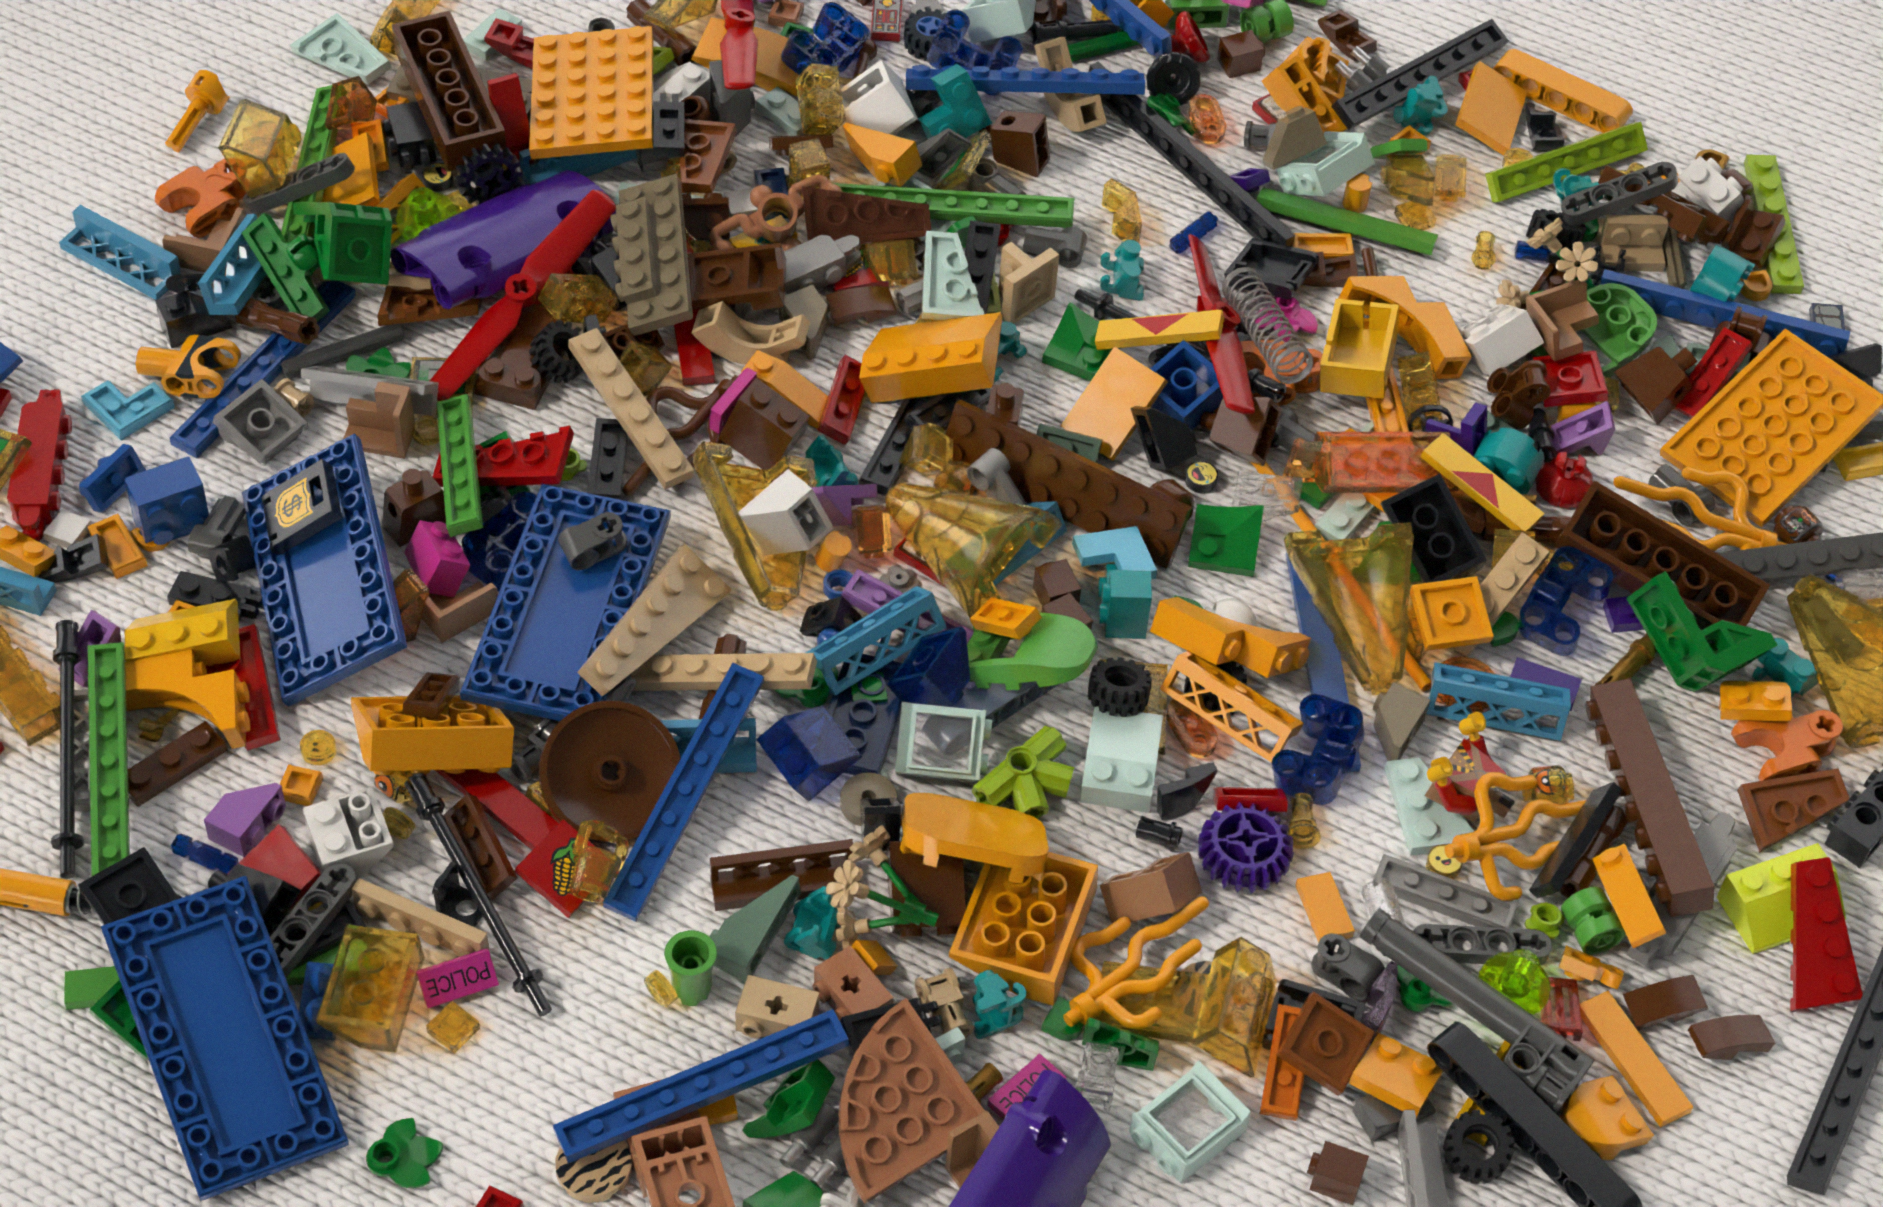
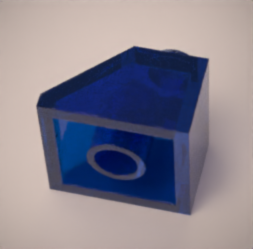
(934, 670)
(809, 750)

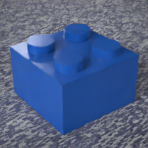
(1190, 385)
(167, 501)

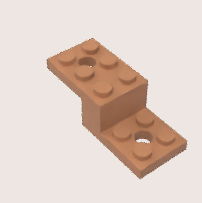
(677, 1160)

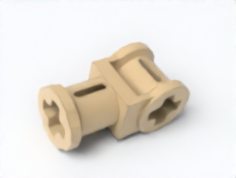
(946, 991)

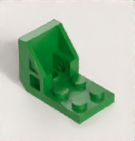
(350, 240)
(1684, 646)

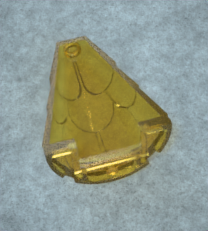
(729, 488)
(966, 536)
(1361, 596)
(1847, 653)

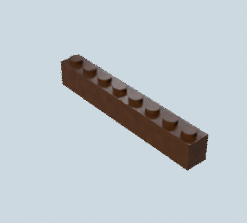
(1650, 799)

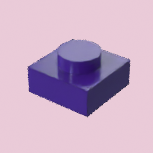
(1251, 179)
(1621, 615)

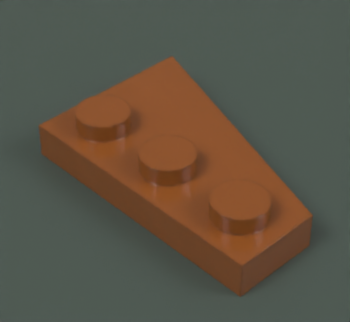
(704, 153)
(410, 305)
(1790, 803)

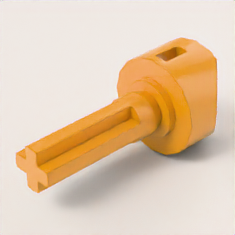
(204, 98)

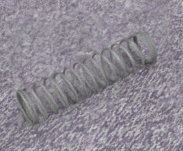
(1273, 365)

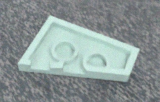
(342, 49)
(946, 279)

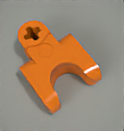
(210, 192)
(1255, 359)
(1795, 743)

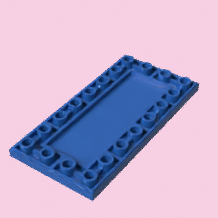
(333, 594)
(557, 616)
(224, 1037)

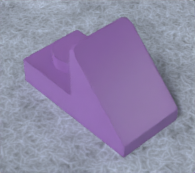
(1588, 428)
(839, 499)
(94, 631)

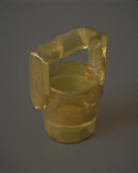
(594, 866)

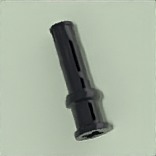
(1072, 31)

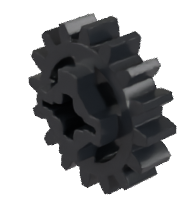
(488, 174)

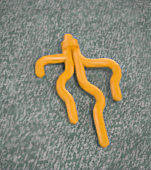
(1738, 532)
(1485, 843)
(1106, 991)

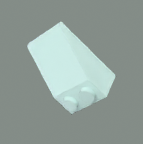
(998, 19)
(1121, 760)

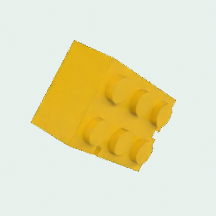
(1358, 358)

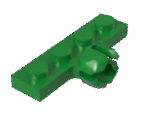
(288, 265)

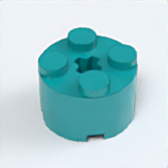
(1722, 274)
(1511, 457)

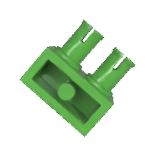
(1204, 12)

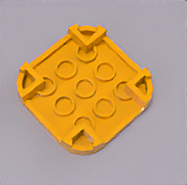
(974, 832)

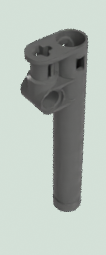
(1549, 1060)

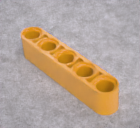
(1564, 92)

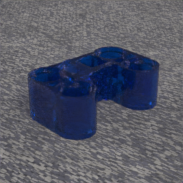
(841, 36)
(967, 54)
(493, 546)
(1553, 591)
(1332, 754)

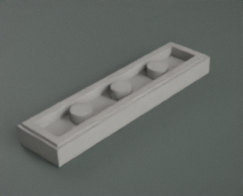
(1446, 894)

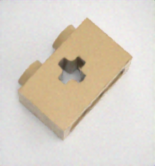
(766, 998)

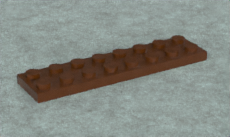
(1084, 490)

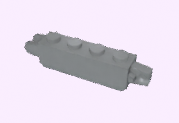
(812, 263)
(1717, 851)

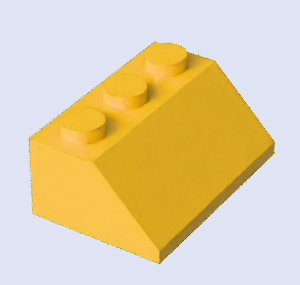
(205, 629)

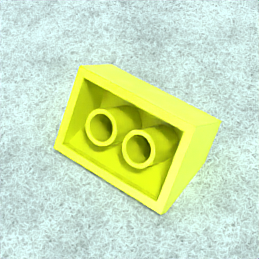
(1760, 899)

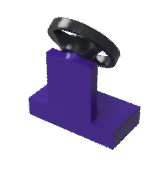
(1472, 426)

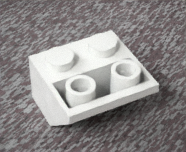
(878, 100)
(1500, 337)
(786, 516)
(348, 831)

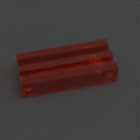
(1561, 1027)

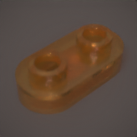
(1207, 119)
(1191, 730)

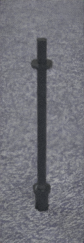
(1104, 307)
(67, 656)
(430, 809)

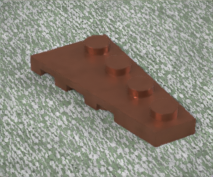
(863, 216)

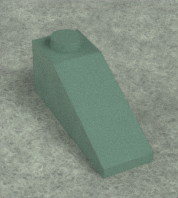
(751, 930)

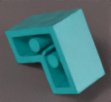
(961, 105)
(1125, 602)

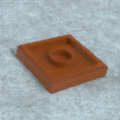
(1325, 1043)

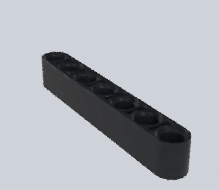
(1531, 1121)

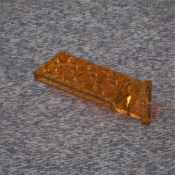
(1363, 461)

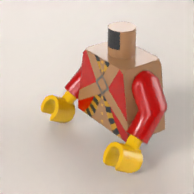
(1456, 777)

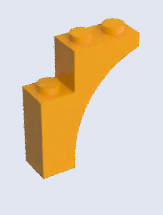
(1422, 324)
(1227, 640)
(183, 684)

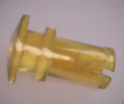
(1303, 825)

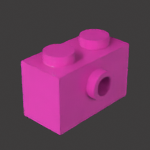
(437, 558)

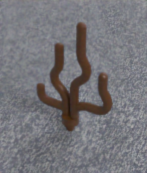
(703, 406)

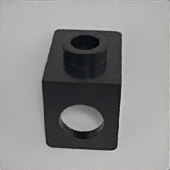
(231, 558)
(828, 614)
(449, 894)

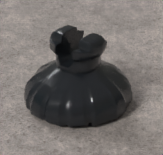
(1182, 85)

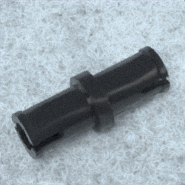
(1542, 434)

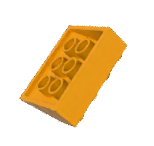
(932, 358)
(459, 739)
(1027, 927)

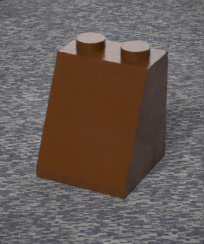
(764, 425)
(937, 887)

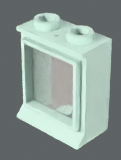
(1327, 166)
(942, 742)
(1190, 1123)

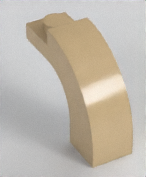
(1074, 110)
(738, 340)

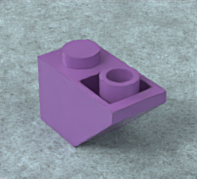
(244, 816)

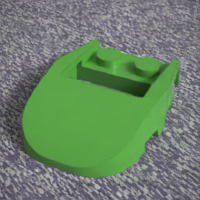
(1623, 326)
(1051, 654)

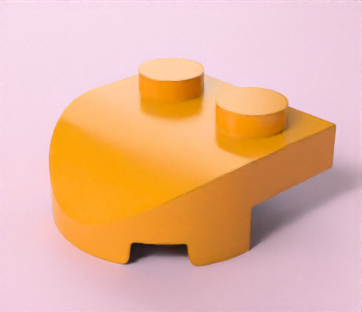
(1321, 65)
(1755, 701)
(1605, 1117)

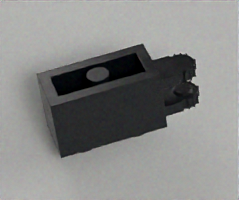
(410, 136)

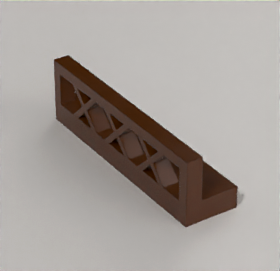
(748, 881)

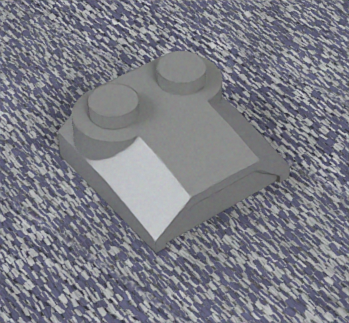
(260, 422)

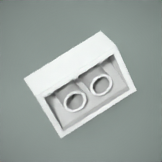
(683, 80)

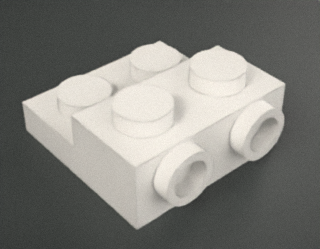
(1708, 188)

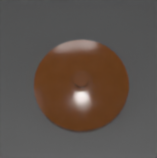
(607, 766)

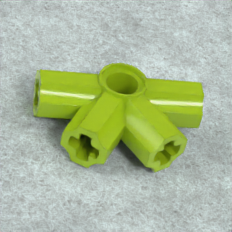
(1029, 785)

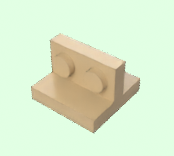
(1638, 235)
(1026, 281)

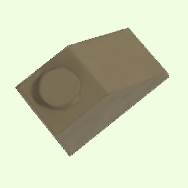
(1294, 137)
(815, 309)
(1398, 719)

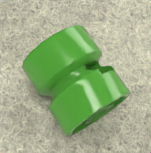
(1268, 21)
(1592, 919)

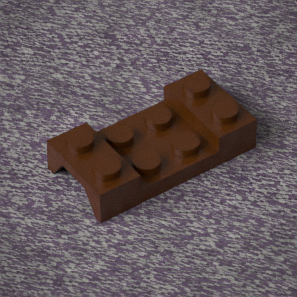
(1687, 217)
(739, 276)

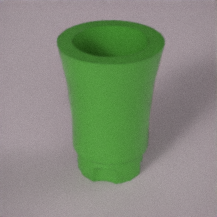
(691, 963)

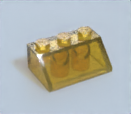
(260, 146)
(371, 986)
(1236, 1005)

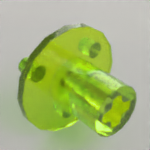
(421, 211)
(1518, 978)

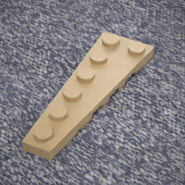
(663, 610)

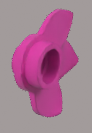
(1297, 317)

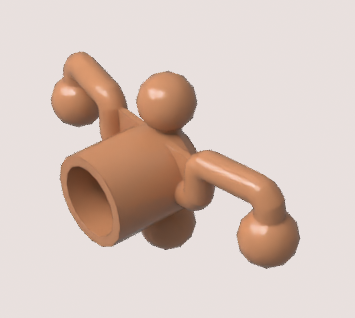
(767, 202)

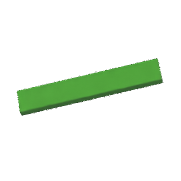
(1347, 221)
(459, 465)

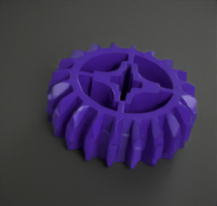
(1236, 855)

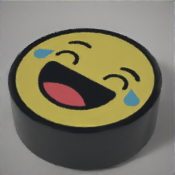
(437, 178)
(1201, 476)

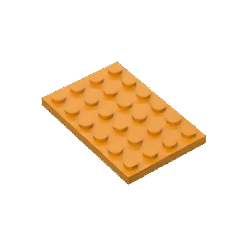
(592, 92)
(1775, 424)

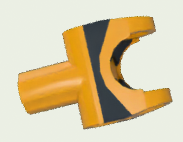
(187, 368)

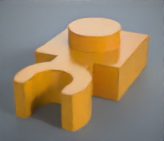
(1584, 966)

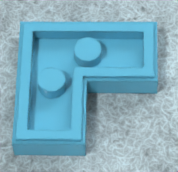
(128, 414)
(1120, 546)

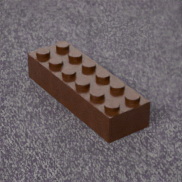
(447, 87)
(1644, 546)

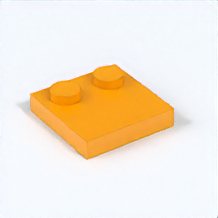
(1451, 613)
(1396, 1074)

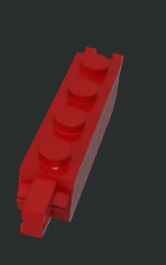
(36, 479)

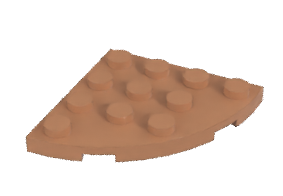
(899, 1103)

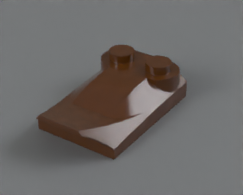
(509, 370)

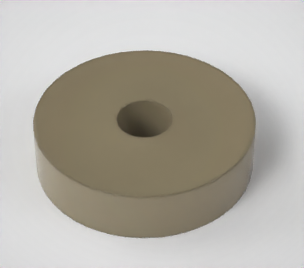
(861, 787)

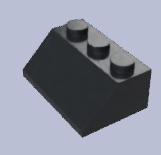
(1442, 539)

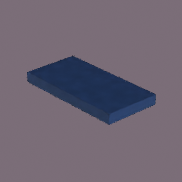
(867, 723)

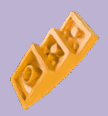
(769, 67)

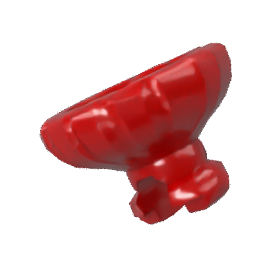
(1189, 38)
(1564, 481)

